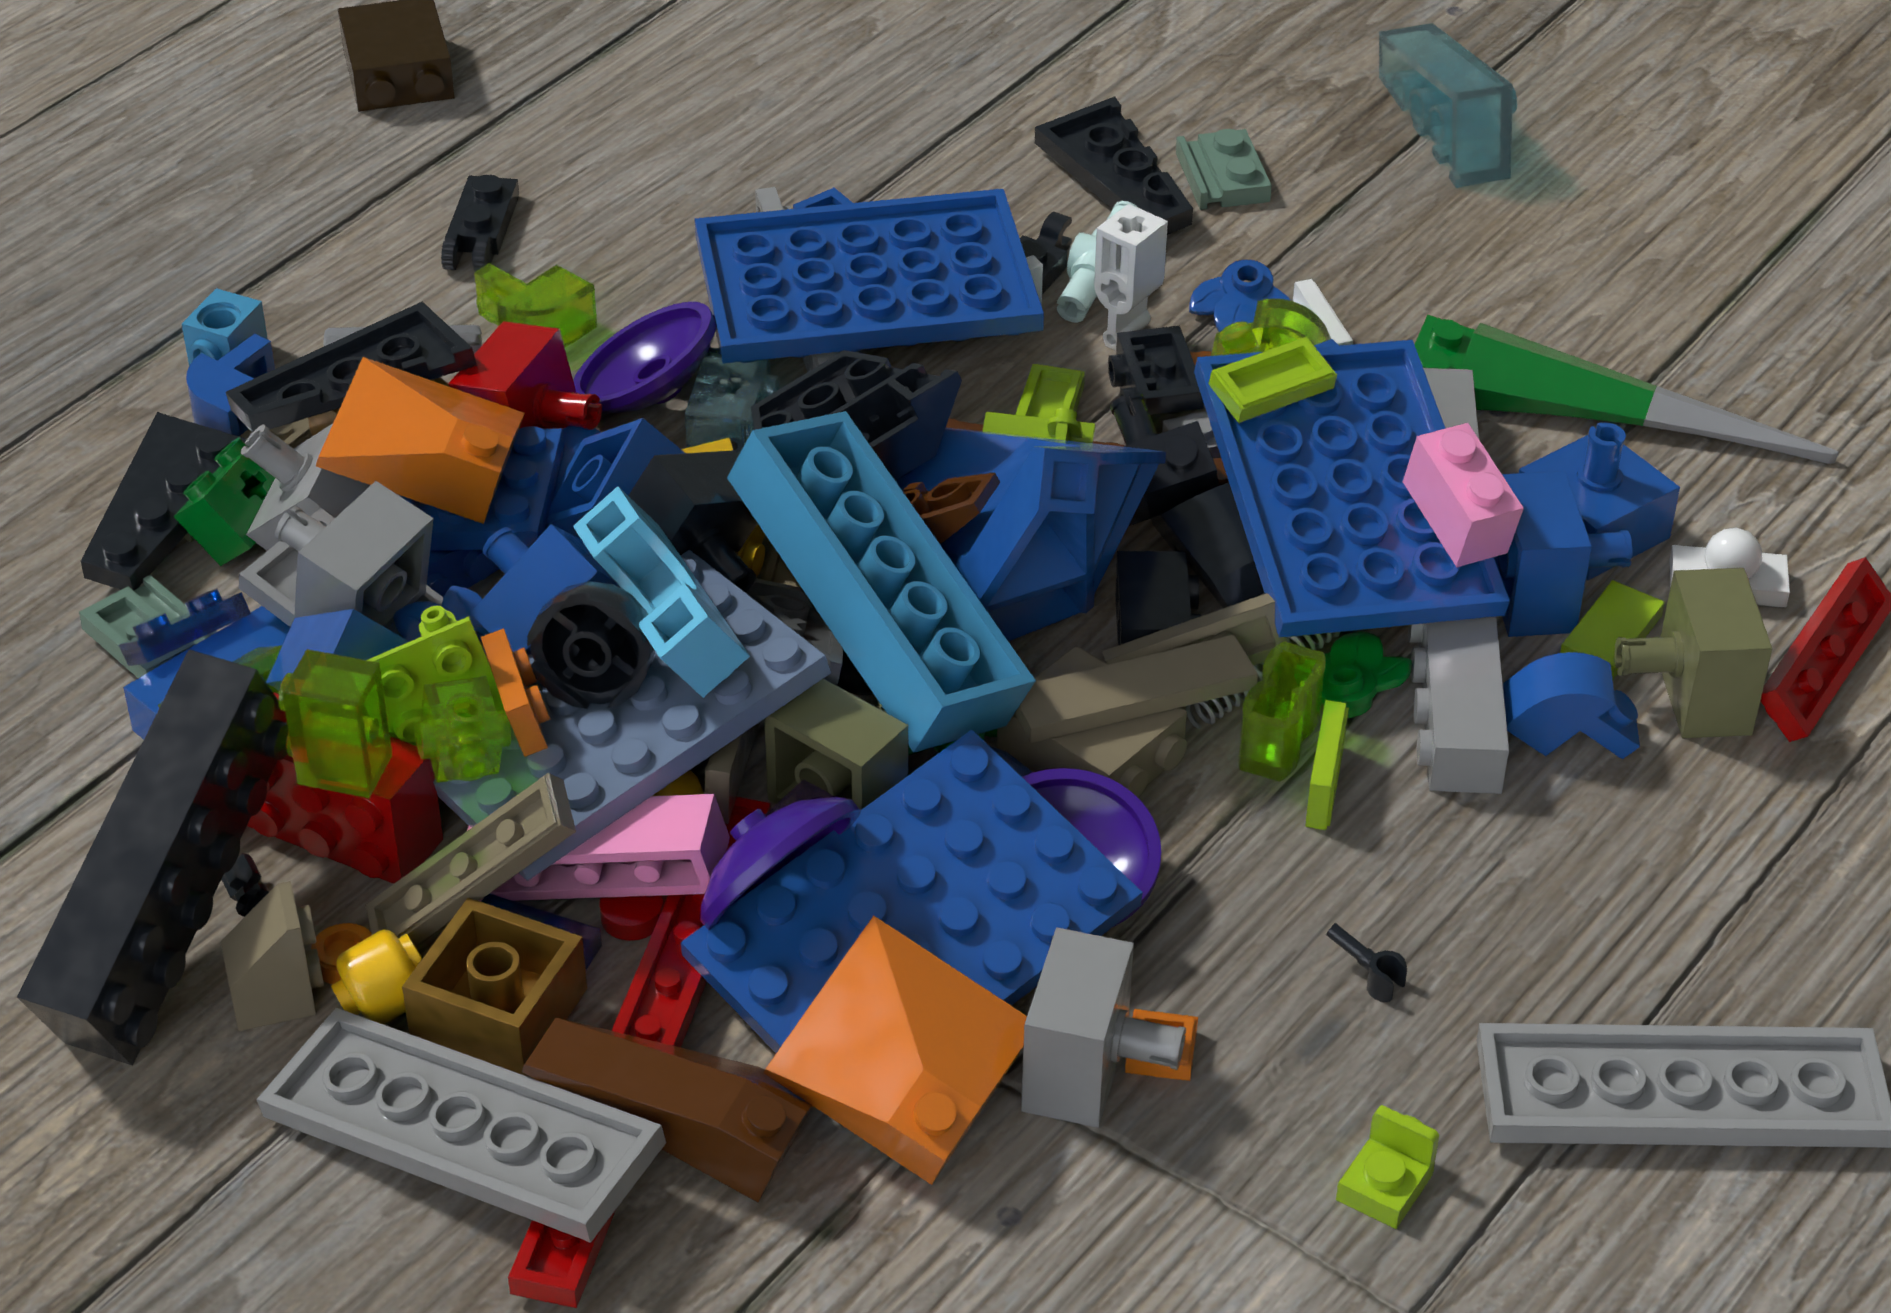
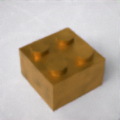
(494, 984)

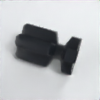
(244, 885)

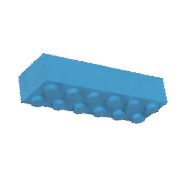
(880, 579)

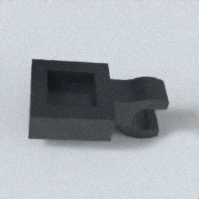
(1050, 247)

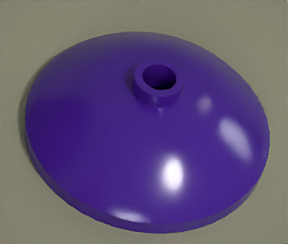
(648, 358)
(1108, 819)
(770, 844)

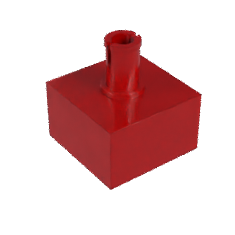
(530, 373)

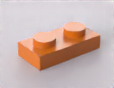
(521, 704)

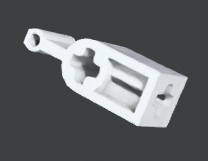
(1129, 268)

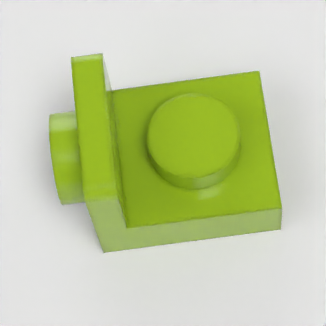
(1390, 1167)

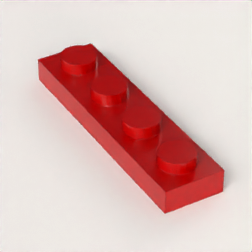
(1826, 650)

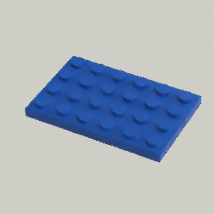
(866, 276)
(1330, 503)
(948, 858)

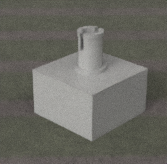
(295, 482)
(363, 559)
(1084, 1027)

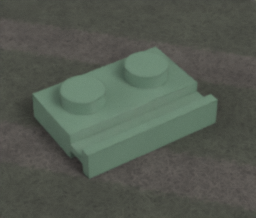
(1223, 169)
(112, 620)

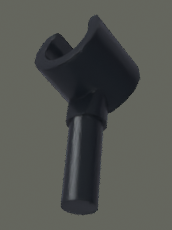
(1381, 966)

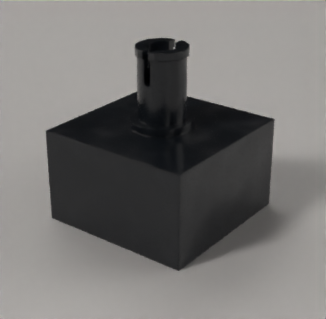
(699, 509)

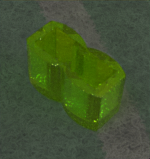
(1281, 711)

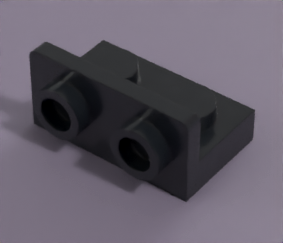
(1157, 366)

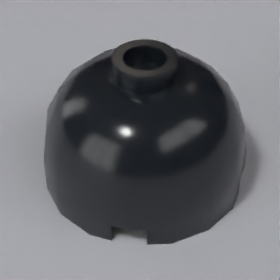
(590, 645)

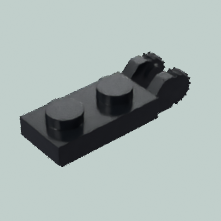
(480, 220)

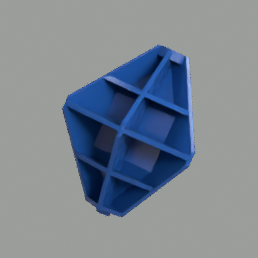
(1047, 525)

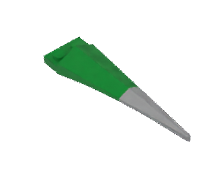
(1537, 379)

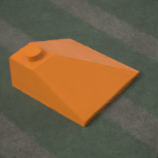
(421, 440)
(900, 1049)

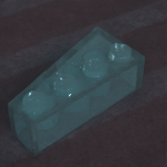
(1451, 100)

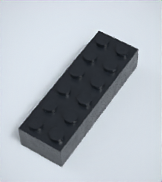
(158, 859)

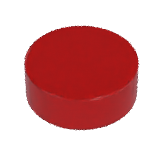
(630, 916)

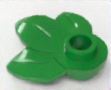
(1359, 670)

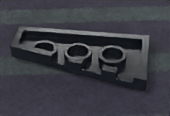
(1112, 162)
(319, 381)
(140, 519)

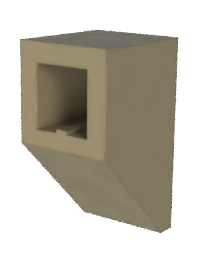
(268, 964)

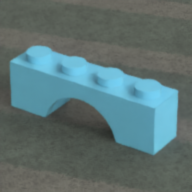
(681, 617)

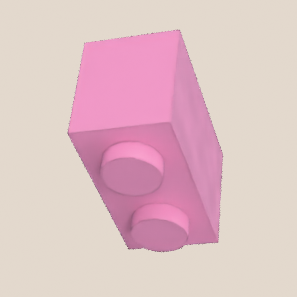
(1462, 494)

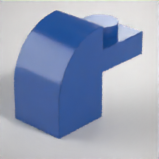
(211, 378)
(1569, 695)

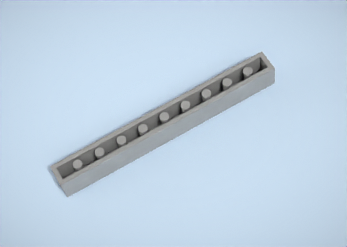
(1459, 662)

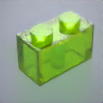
(336, 723)

